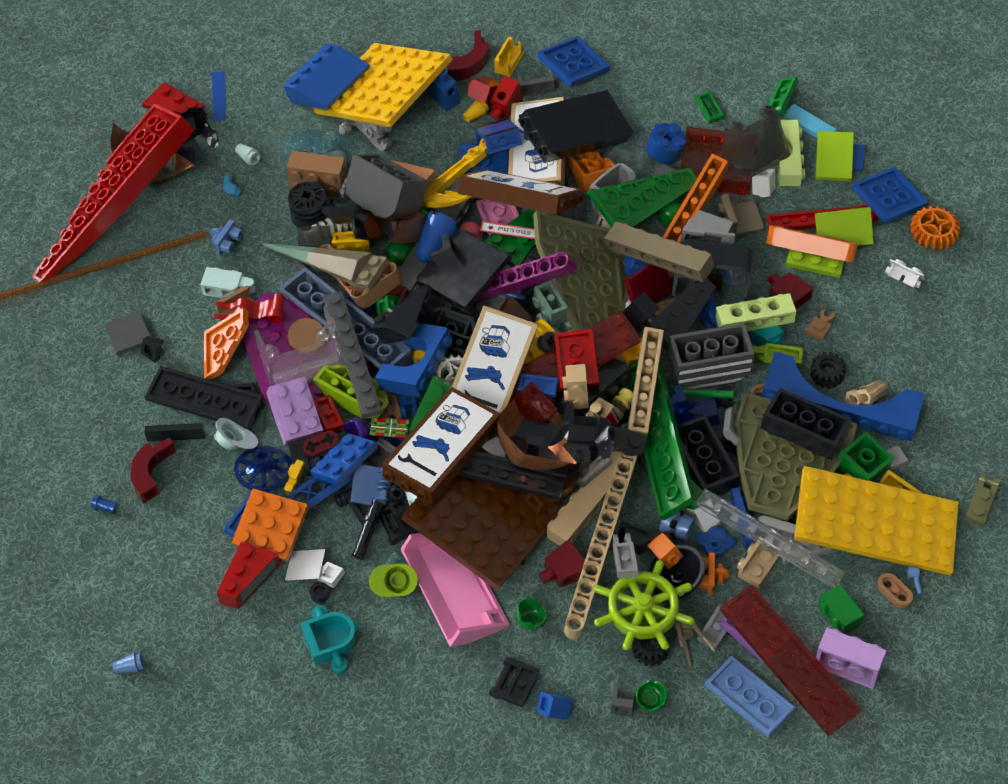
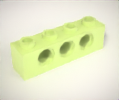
(758, 313)

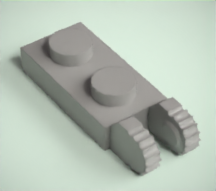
(624, 557)

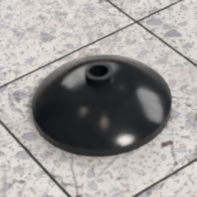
(689, 567)

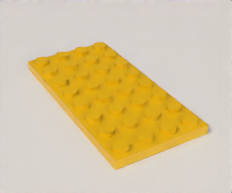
(876, 520)

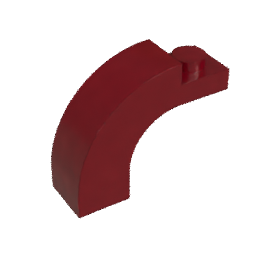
(472, 63)
(142, 467)

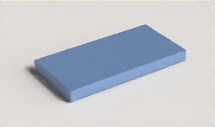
(750, 696)

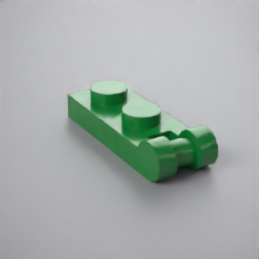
(783, 94)

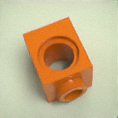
(665, 551)

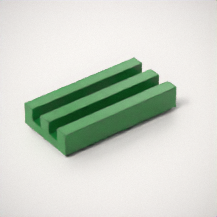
(709, 119)

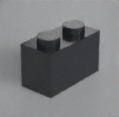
(641, 312)

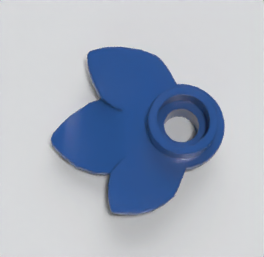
(715, 541)

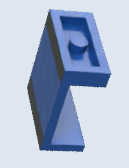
(498, 135)

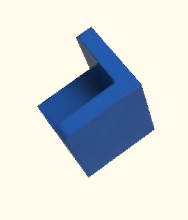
(554, 705)

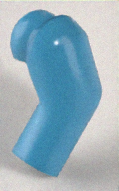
(229, 187)

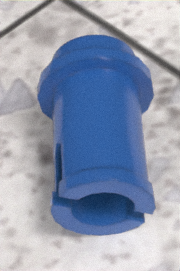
(103, 504)

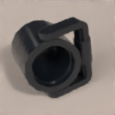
(638, 537)

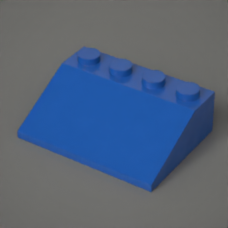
(325, 77)

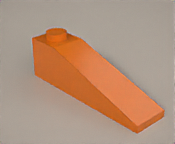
(588, 168)

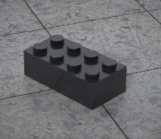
(805, 423)
(706, 457)

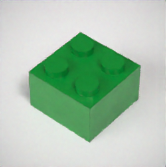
(865, 459)

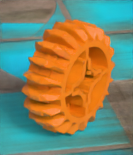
(935, 228)

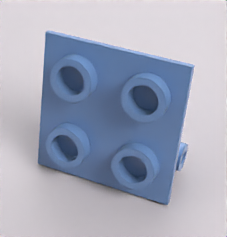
(369, 486)

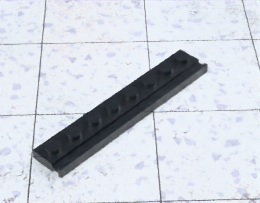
(506, 474)

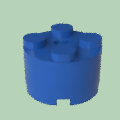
(666, 143)

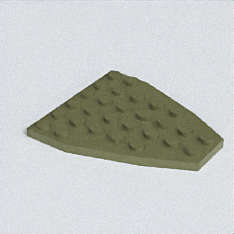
(598, 282)
(773, 466)

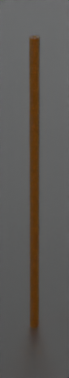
(102, 265)

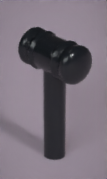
(344, 498)

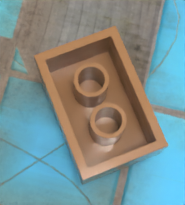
(317, 168)

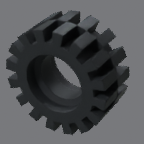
(830, 361)
(649, 657)

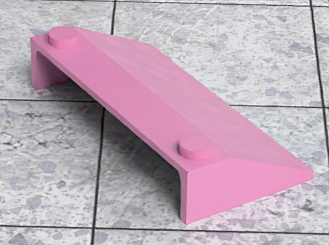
(456, 595)

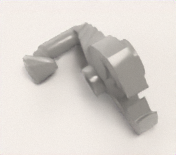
(372, 131)

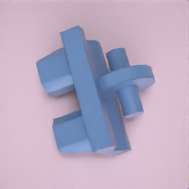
(222, 236)

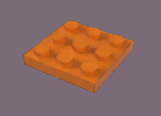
(271, 523)

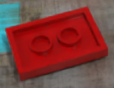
(577, 349)

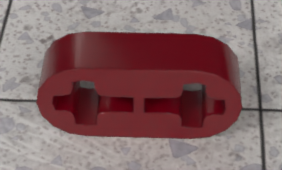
(322, 447)

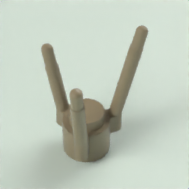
(686, 632)

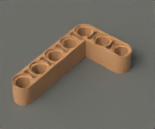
(365, 298)

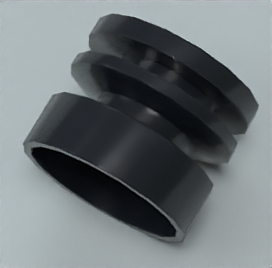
(306, 204)

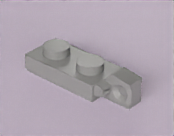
(730, 424)
(712, 629)

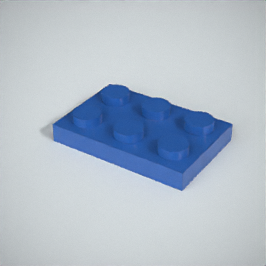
(343, 459)

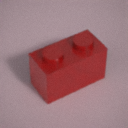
(482, 89)

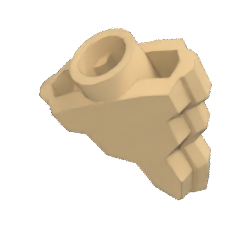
(867, 394)

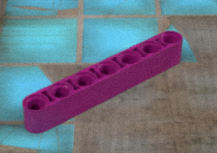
(522, 274)

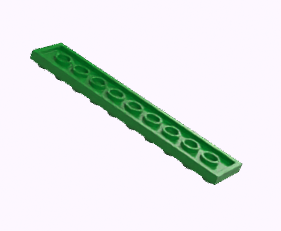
(665, 452)

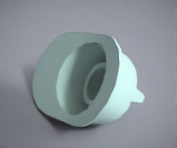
(233, 435)

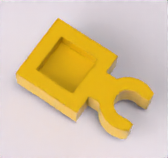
(295, 473)

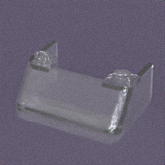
(305, 360)

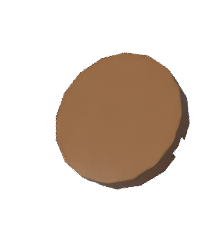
(302, 332)

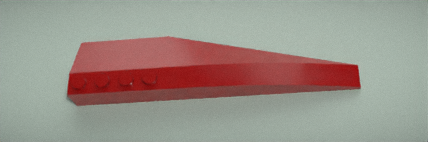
(122, 181)

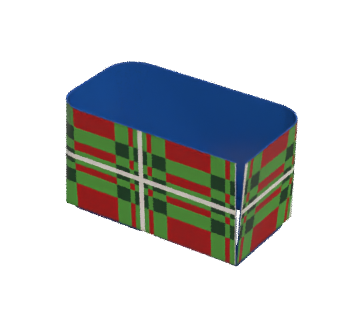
(389, 429)

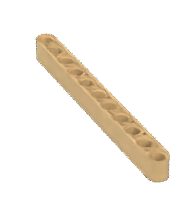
(599, 546)

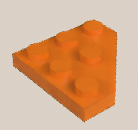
(222, 341)

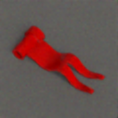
(270, 308)

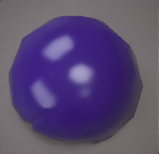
(357, 427)

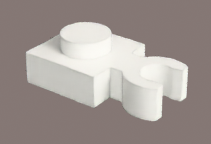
(331, 574)

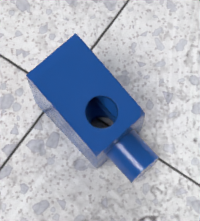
(444, 90)

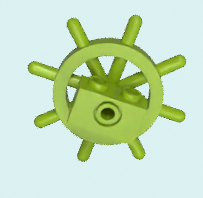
(644, 615)

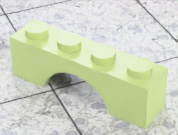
(790, 169)

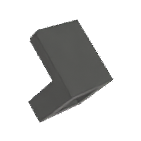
(622, 701)

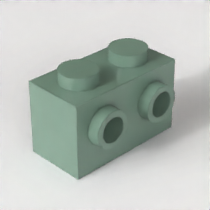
(550, 303)

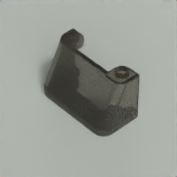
(755, 146)

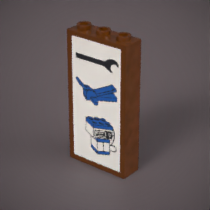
(520, 191)
(440, 445)

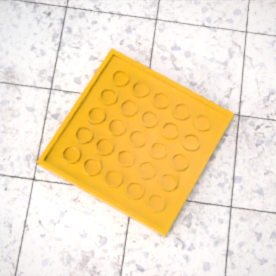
(389, 85)

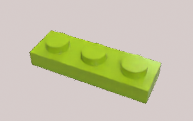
(814, 263)

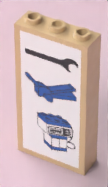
(524, 158)
(495, 358)

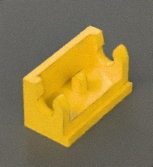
(508, 57)

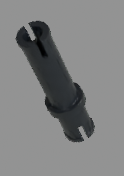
(366, 533)

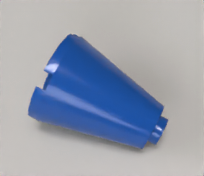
(433, 229)

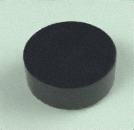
(319, 592)

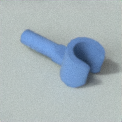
(914, 573)

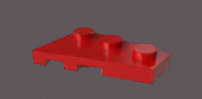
(171, 99)

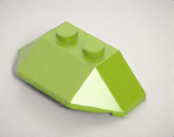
(337, 384)

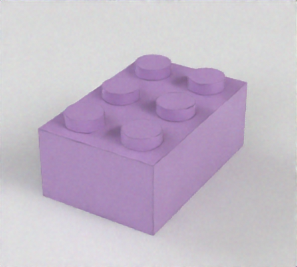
(294, 410)
(850, 657)

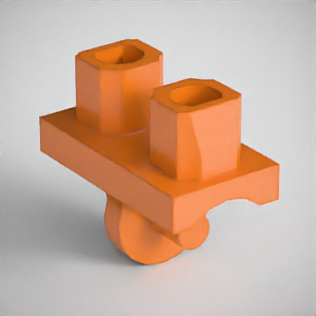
(719, 574)

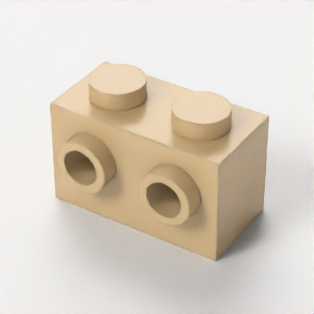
(576, 386)

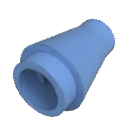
(129, 664)

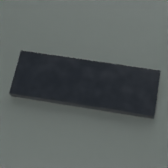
(203, 397)

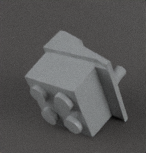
(709, 228)

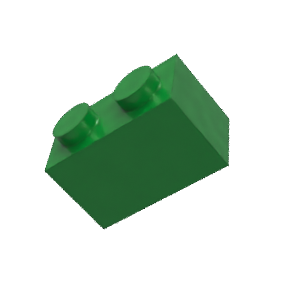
(840, 609)

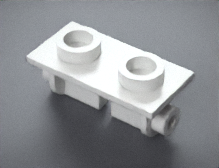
(899, 269)

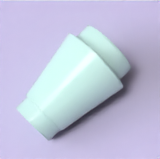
(248, 154)

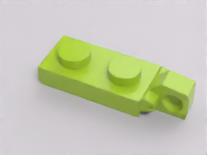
(766, 352)

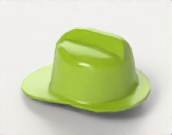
(393, 580)

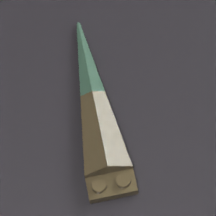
(352, 267)

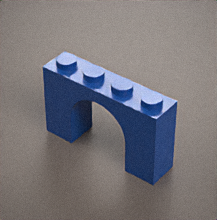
(415, 378)

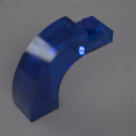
(687, 410)

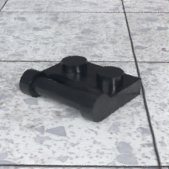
(397, 509)
(520, 684)

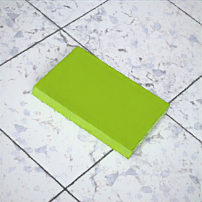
(834, 156)
(846, 225)

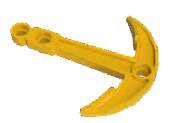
(433, 196)

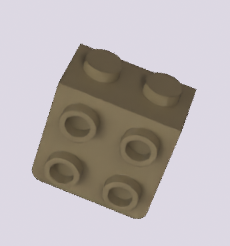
(744, 215)

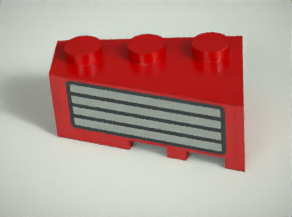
(246, 572)

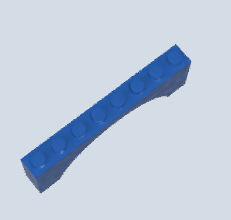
(892, 417)

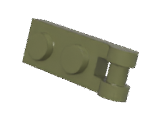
(982, 500)

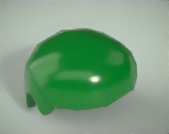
(668, 212)
(398, 252)
(531, 614)
(651, 696)

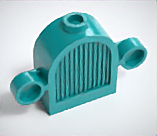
(330, 637)

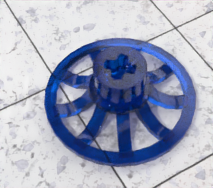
(262, 463)

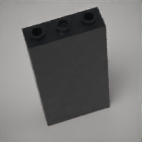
(575, 126)

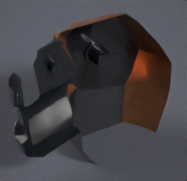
(189, 151)
(371, 228)
(550, 445)

